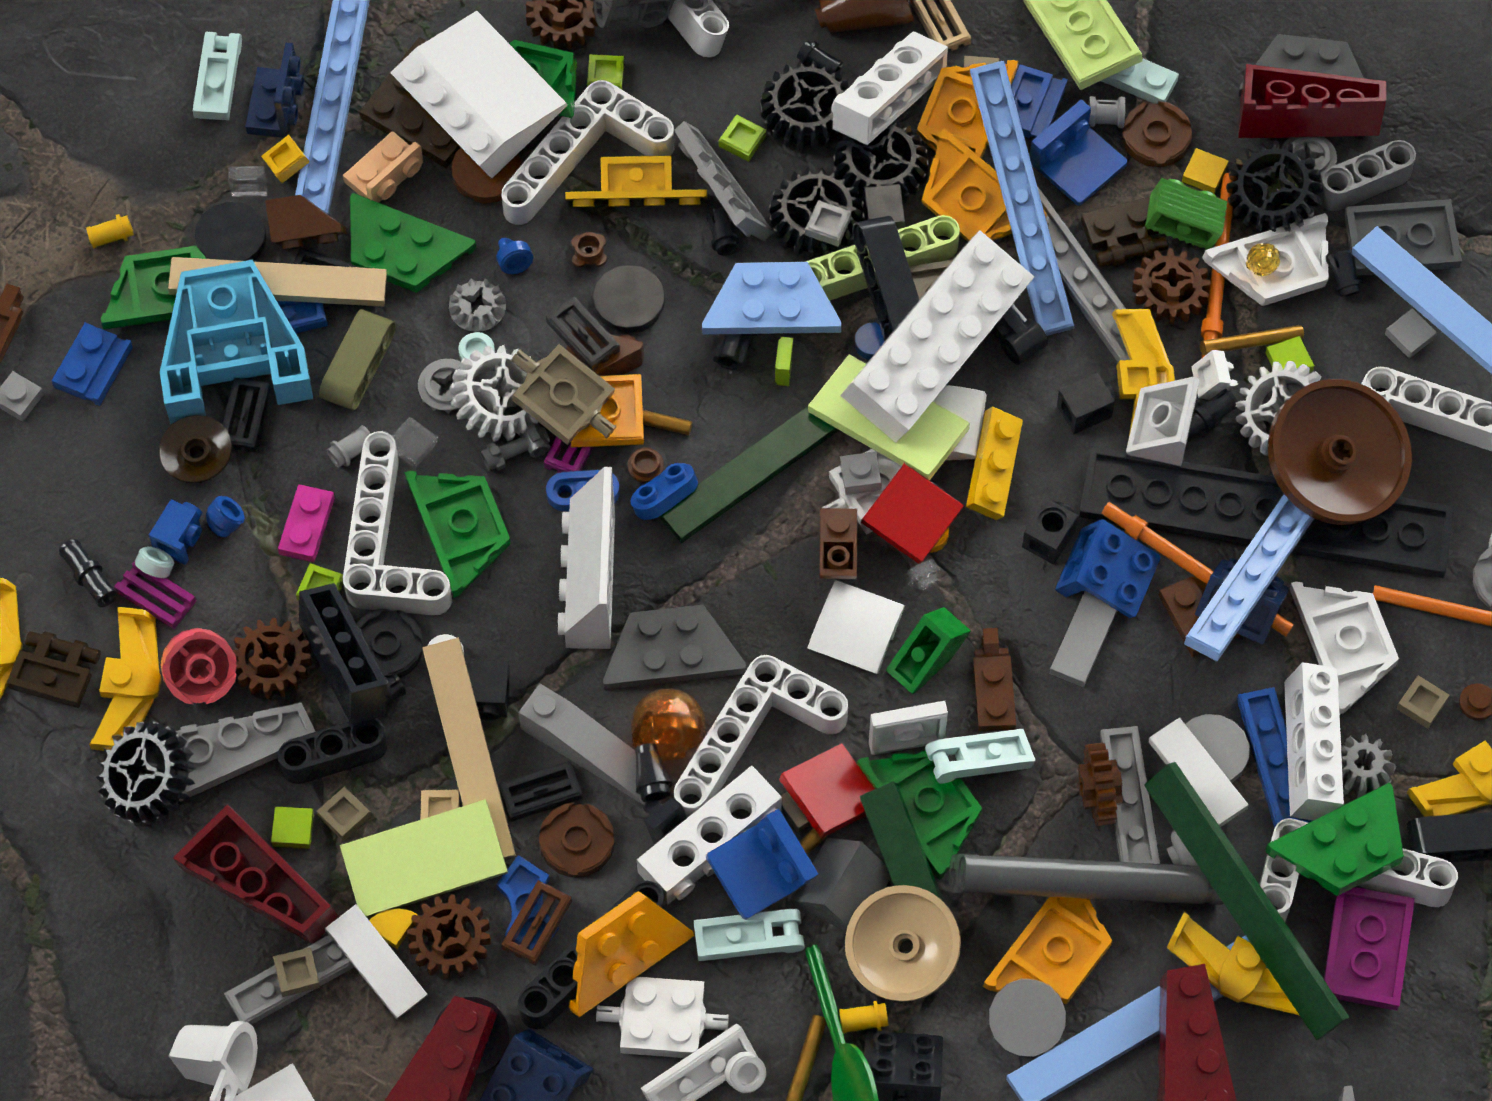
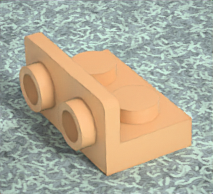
(384, 168)

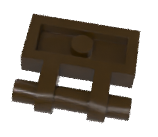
(1120, 224)
(51, 678)

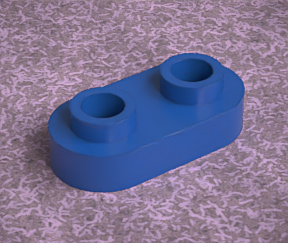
(572, 483)
(664, 491)

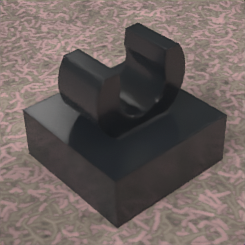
(663, 817)

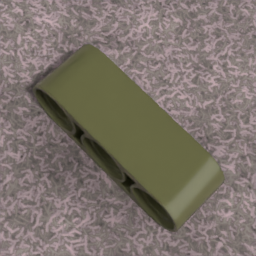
(357, 359)

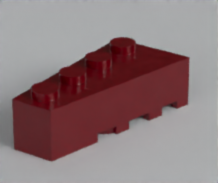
(1308, 104)
(250, 871)
(1191, 1043)
(449, 1055)

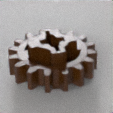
(561, 21)
(1176, 271)
(277, 643)
(1100, 784)
(453, 921)

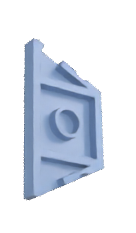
(771, 301)

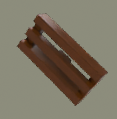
(522, 950)

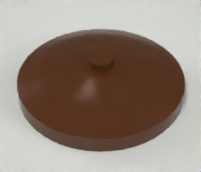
(1339, 451)

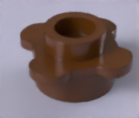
(589, 241)

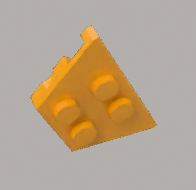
(956, 109)
(966, 190)
(622, 948)
(1055, 948)

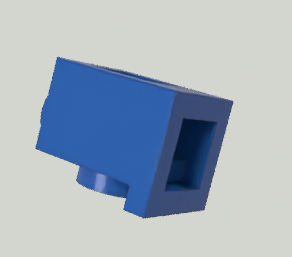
(177, 530)

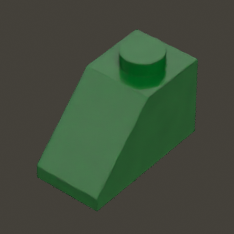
(928, 649)

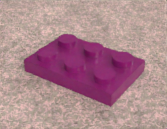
(1369, 947)

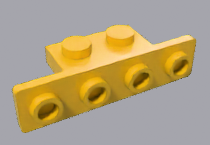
(633, 179)

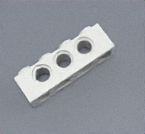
(888, 88)
(1313, 741)
(745, 792)

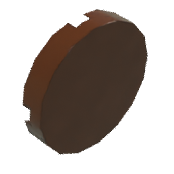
(1157, 134)
(476, 183)
(576, 840)

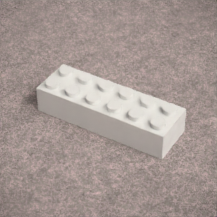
(937, 336)

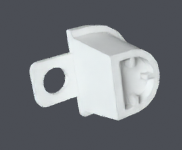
(217, 1056)

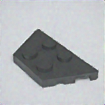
(1310, 56)
(671, 648)

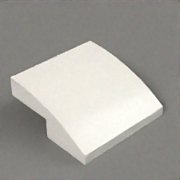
(970, 406)
(856, 626)

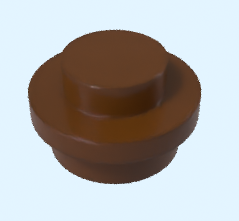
(645, 464)
(1476, 701)

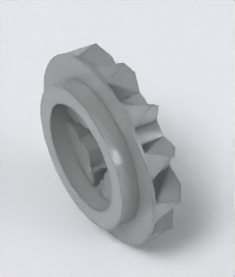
(1317, 148)
(485, 316)
(429, 380)

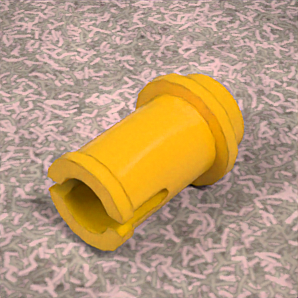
(110, 231)
(864, 1017)

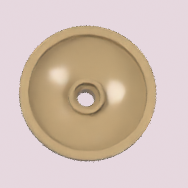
(881, 927)

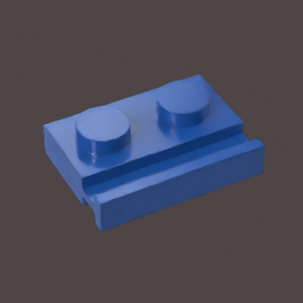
(1036, 99)
(92, 364)

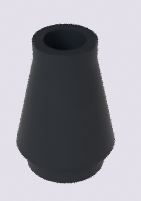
(651, 774)

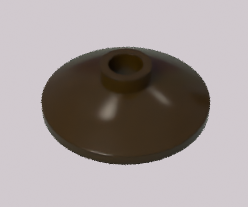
(194, 435)

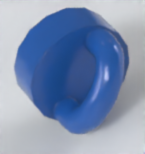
(514, 256)
(224, 516)

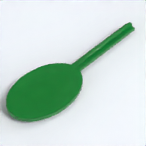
(850, 1069)

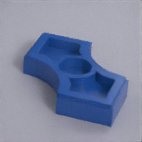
(517, 887)

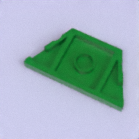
(555, 67)
(402, 244)
(142, 288)
(460, 524)
(938, 811)
(1346, 843)

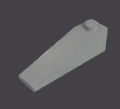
(580, 739)

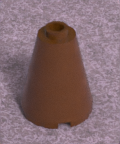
(862, 14)

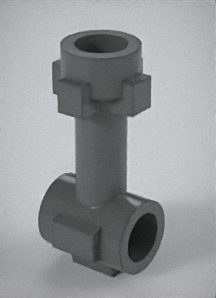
(534, 441)

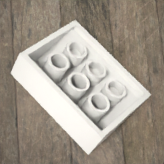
(480, 91)
(589, 565)

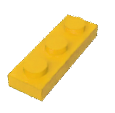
(994, 463)

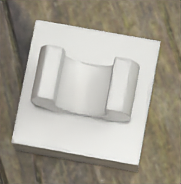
(1213, 374)

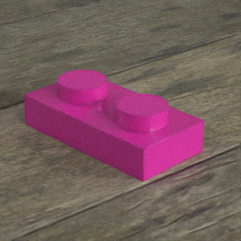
(306, 523)

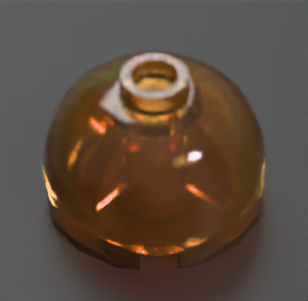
(670, 721)

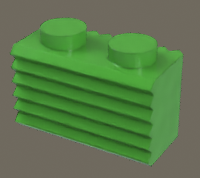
(1186, 213)

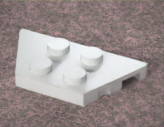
(1300, 255)
(1346, 635)

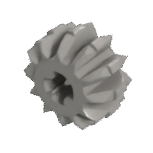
(1368, 755)

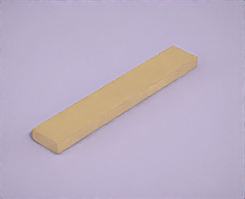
(304, 281)
(465, 733)

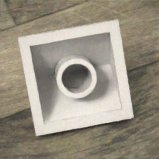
(1163, 421)

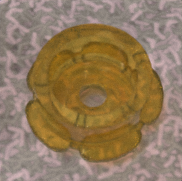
(1263, 259)

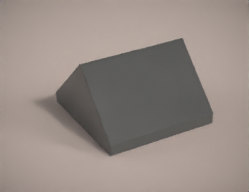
(844, 880)

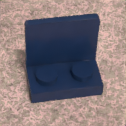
(274, 97)
(1263, 614)
(535, 1071)

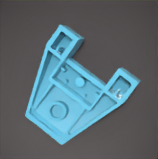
(228, 329)

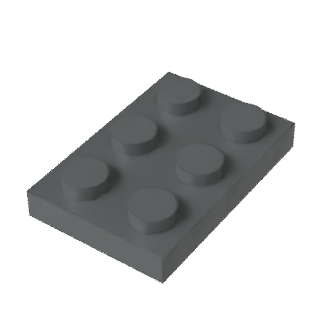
(1420, 227)

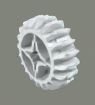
(1276, 382)
(470, 393)

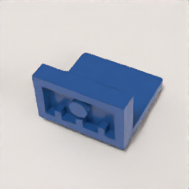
(1075, 155)
(1109, 567)
(762, 865)

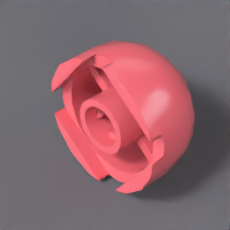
(198, 666)

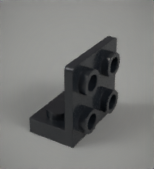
(905, 1065)

